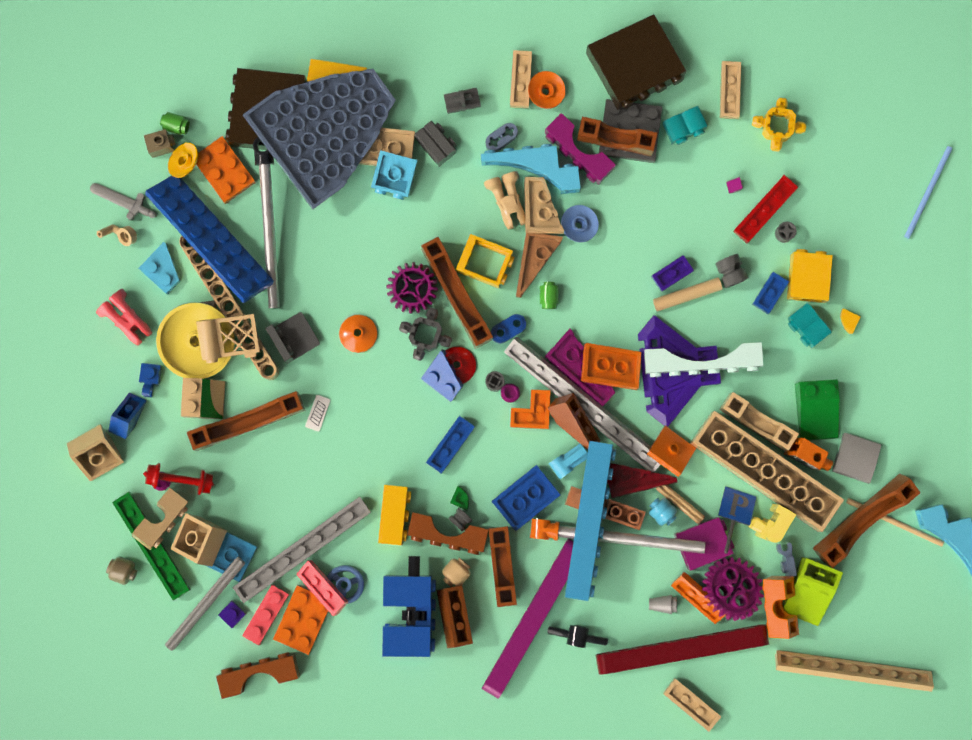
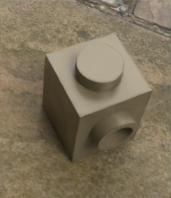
(159, 143)

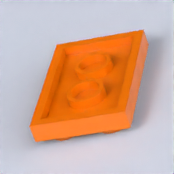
(224, 170)
(611, 366)
(301, 621)

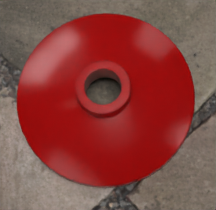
(466, 359)

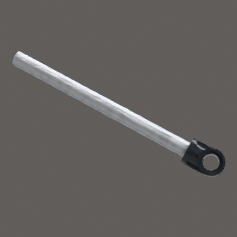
(264, 160)

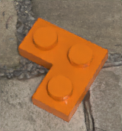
(535, 417)

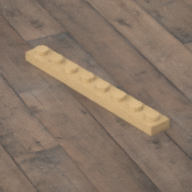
(854, 670)

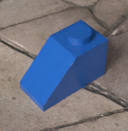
(126, 415)

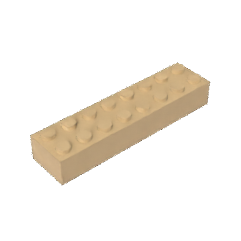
(767, 471)

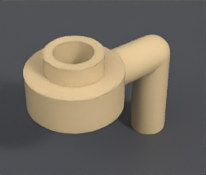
(126, 234)

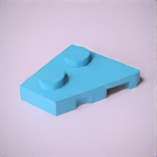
(161, 269)

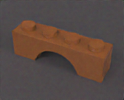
(601, 134)
(472, 538)
(502, 566)
(233, 682)

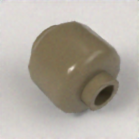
(121, 570)

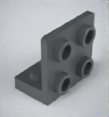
(293, 337)

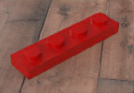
(765, 209)

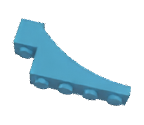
(539, 161)
(954, 533)

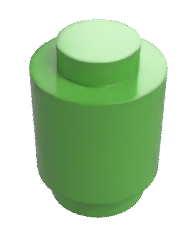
(175, 123)
(549, 295)

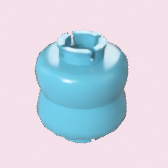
(662, 511)

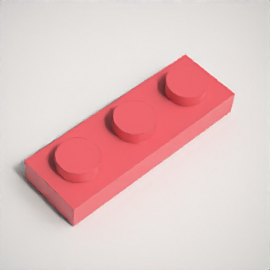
(322, 588)
(265, 614)

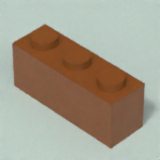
(454, 617)

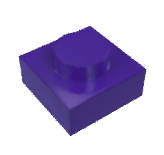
(232, 614)

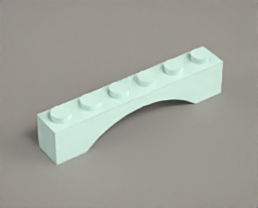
(662, 361)

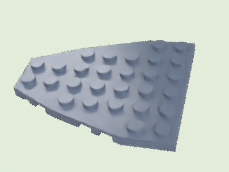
(322, 129)

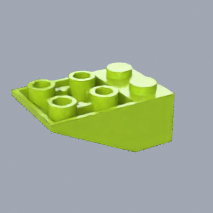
(813, 591)

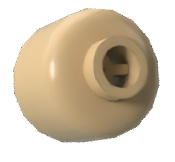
(456, 572)

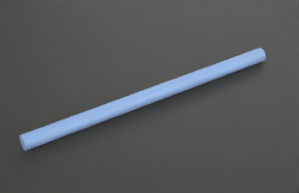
(928, 192)

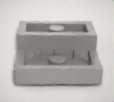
(856, 458)

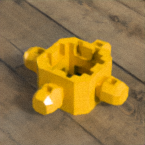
(778, 138)

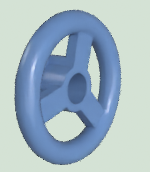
(358, 579)

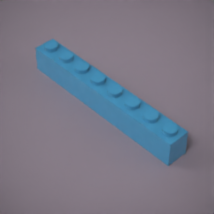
(589, 521)

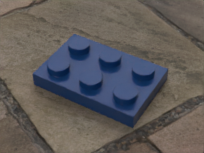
(525, 498)

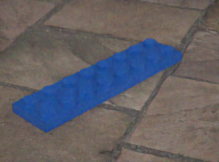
(209, 238)

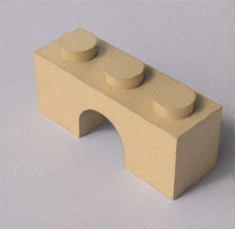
(150, 533)

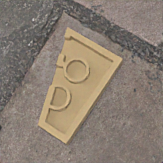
(539, 210)

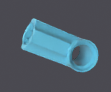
(565, 463)

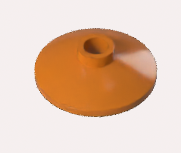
(551, 82)
(358, 343)

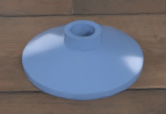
(587, 220)

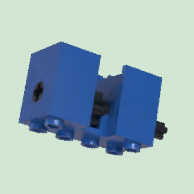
(415, 594)

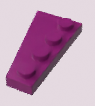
(568, 358)

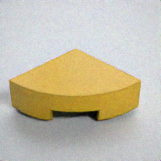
(849, 320)

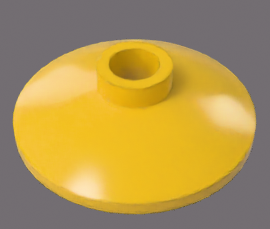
(183, 160)

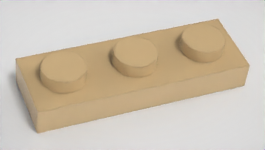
(520, 79)
(730, 90)
(691, 704)

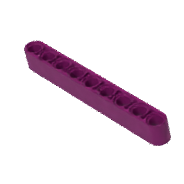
(530, 623)

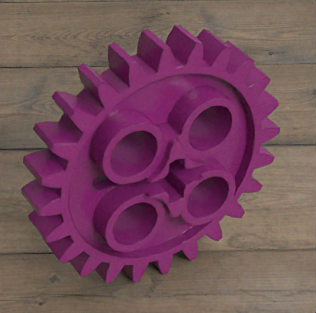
(748, 597)

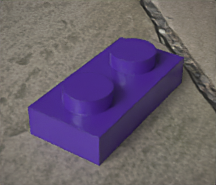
(672, 273)

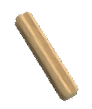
(681, 503)

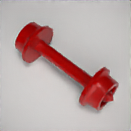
(204, 482)

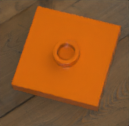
(671, 451)

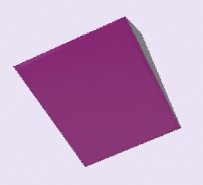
(734, 185)

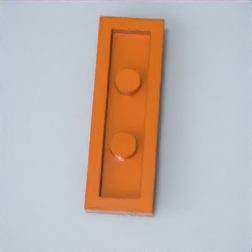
(695, 595)

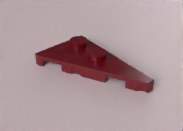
(633, 480)

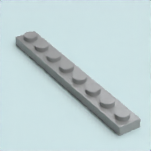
(301, 549)

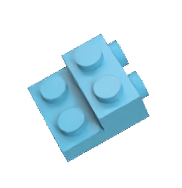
(394, 175)

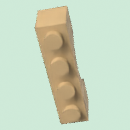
(769, 429)

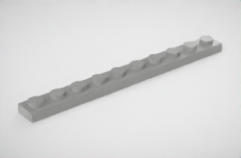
(597, 415)

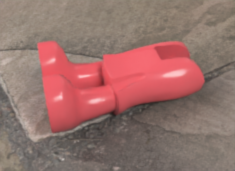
(128, 321)

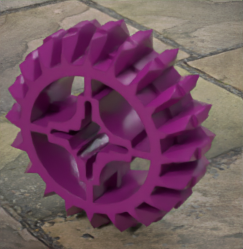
(404, 292)

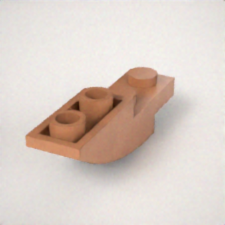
(616, 511)

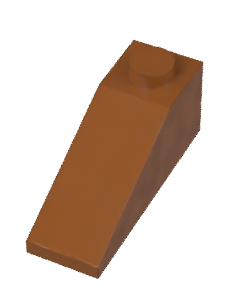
(572, 418)

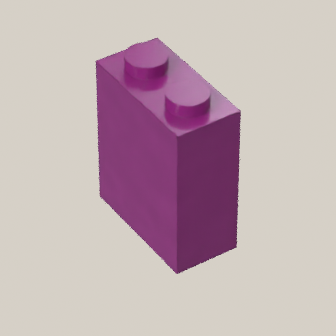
(715, 539)

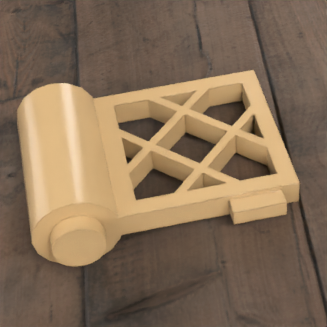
(212, 342)

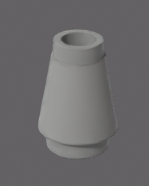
(663, 604)

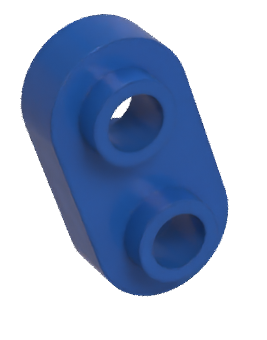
(508, 328)

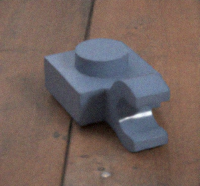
(788, 564)

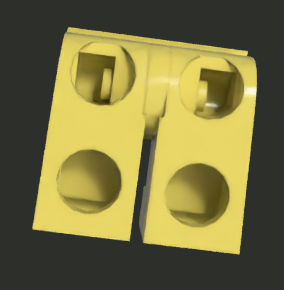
(774, 528)

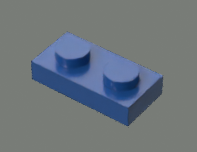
(770, 292)

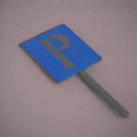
(736, 507)

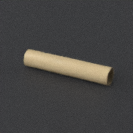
(687, 294)

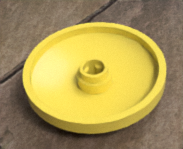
(179, 341)

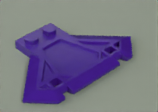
(674, 389)

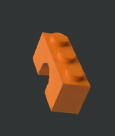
(779, 622)

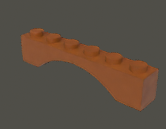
(456, 293)
(245, 422)
(840, 541)

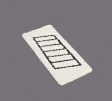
(317, 413)

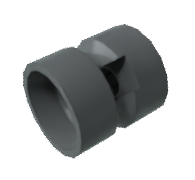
(731, 270)

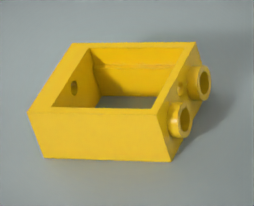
(467, 252)

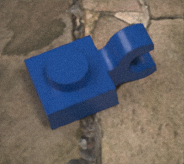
(149, 375)

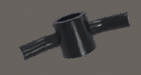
(577, 636)

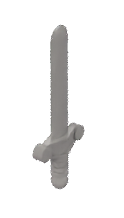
(134, 206)

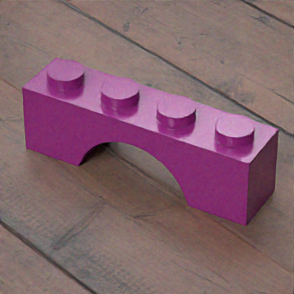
(596, 166)

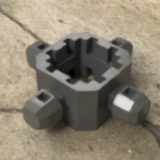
(431, 315)

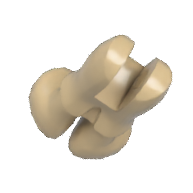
(510, 203)

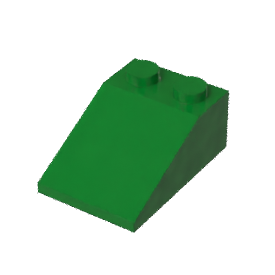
(818, 409)

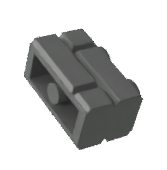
(435, 143)

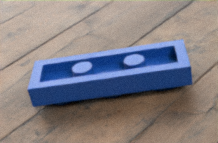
(450, 444)

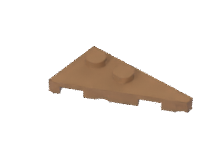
(536, 253)

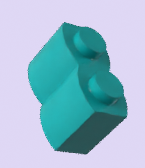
(685, 125)
(808, 325)

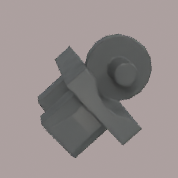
(462, 100)

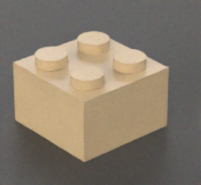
(198, 540)

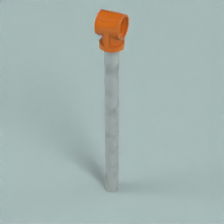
(545, 529)

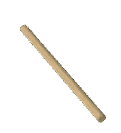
(902, 525)

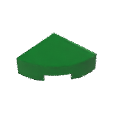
(460, 498)

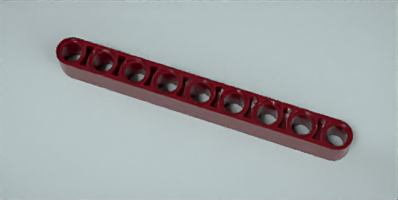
(682, 649)

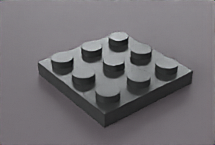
(632, 118)

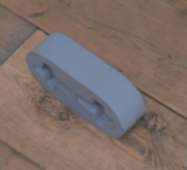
(499, 134)

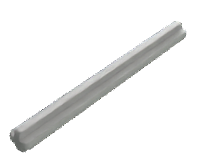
(205, 603)

